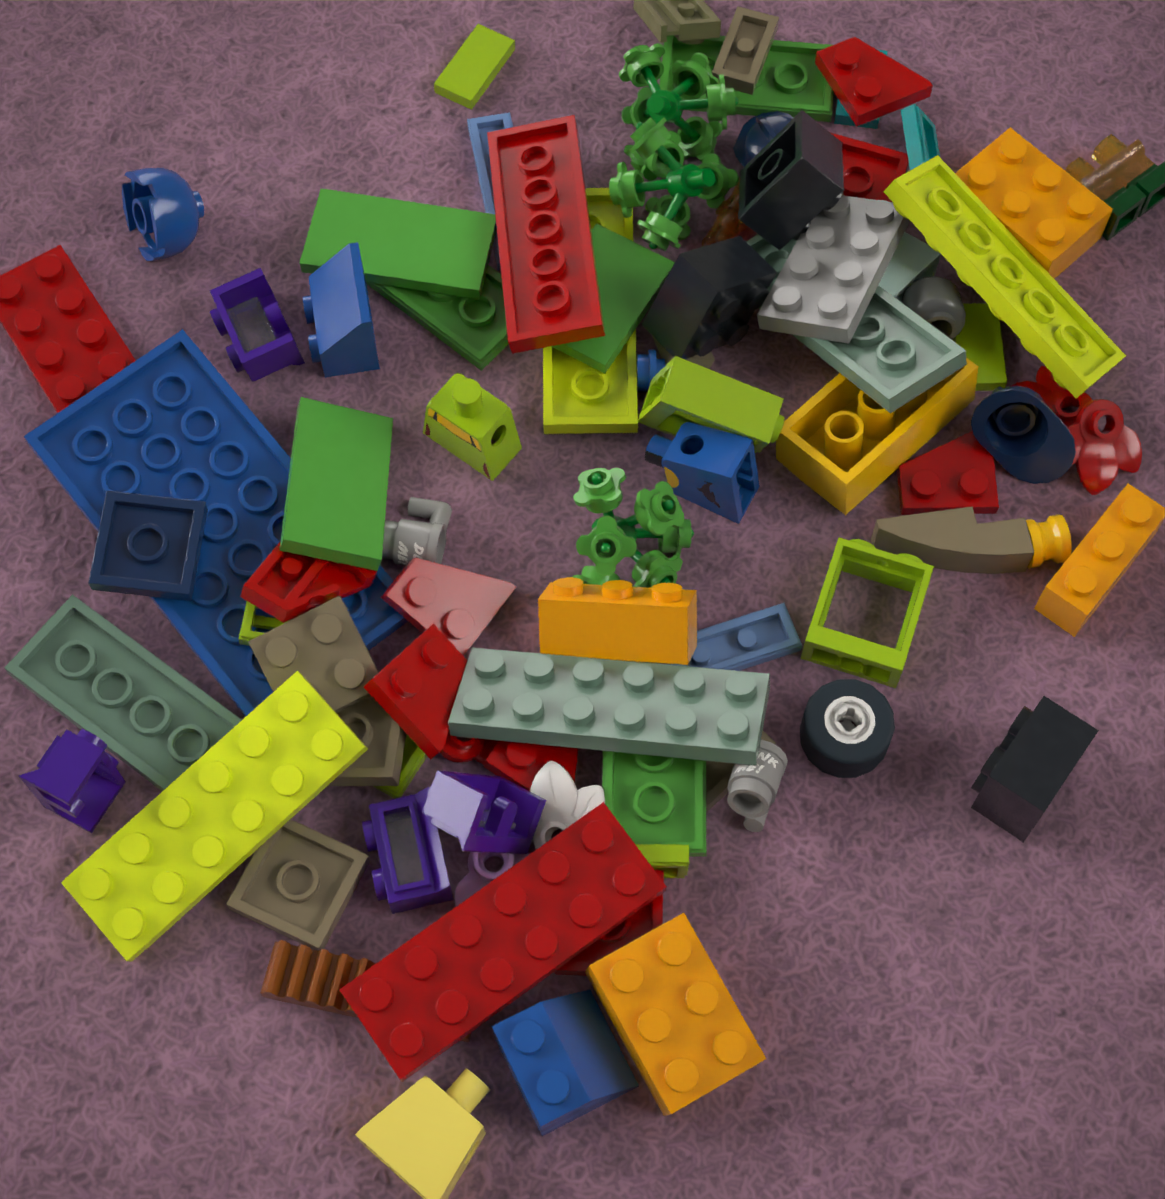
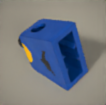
(708, 468)

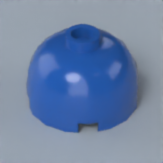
(162, 205)

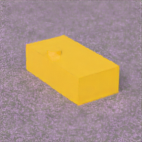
(850, 444)

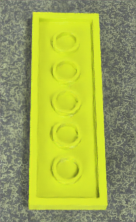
(1004, 275)
(576, 395)
(214, 816)

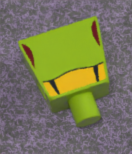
(464, 422)

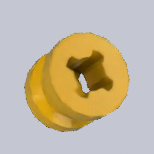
(1049, 540)

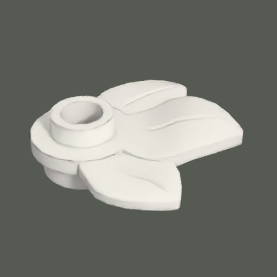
(563, 800)

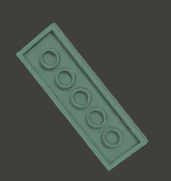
(892, 350)
(120, 693)
(612, 705)

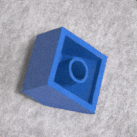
(341, 315)
(563, 1059)

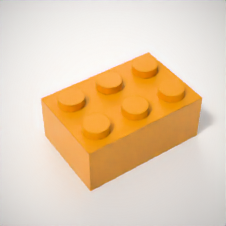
(1036, 201)
(674, 1014)

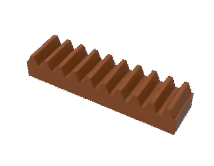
(313, 977)

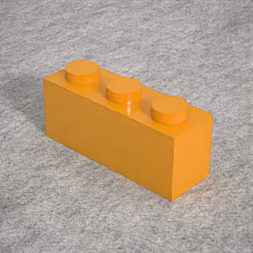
(1100, 560)
(618, 621)

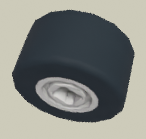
(839, 746)

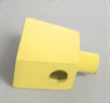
(429, 1134)

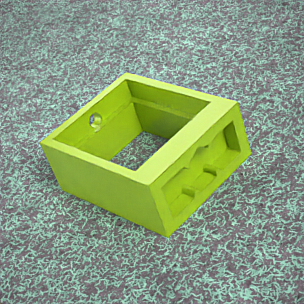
(707, 398)
(852, 653)

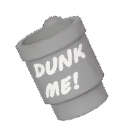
(418, 539)
(756, 786)

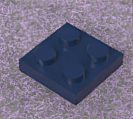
(148, 545)

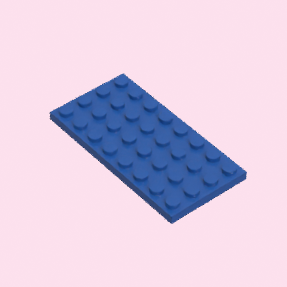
(185, 434)

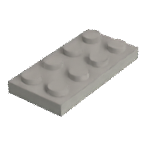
(834, 270)

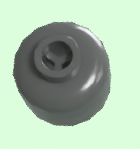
(938, 303)

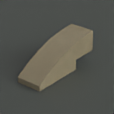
(957, 542)

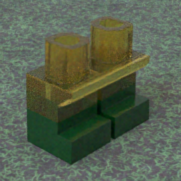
(1123, 181)

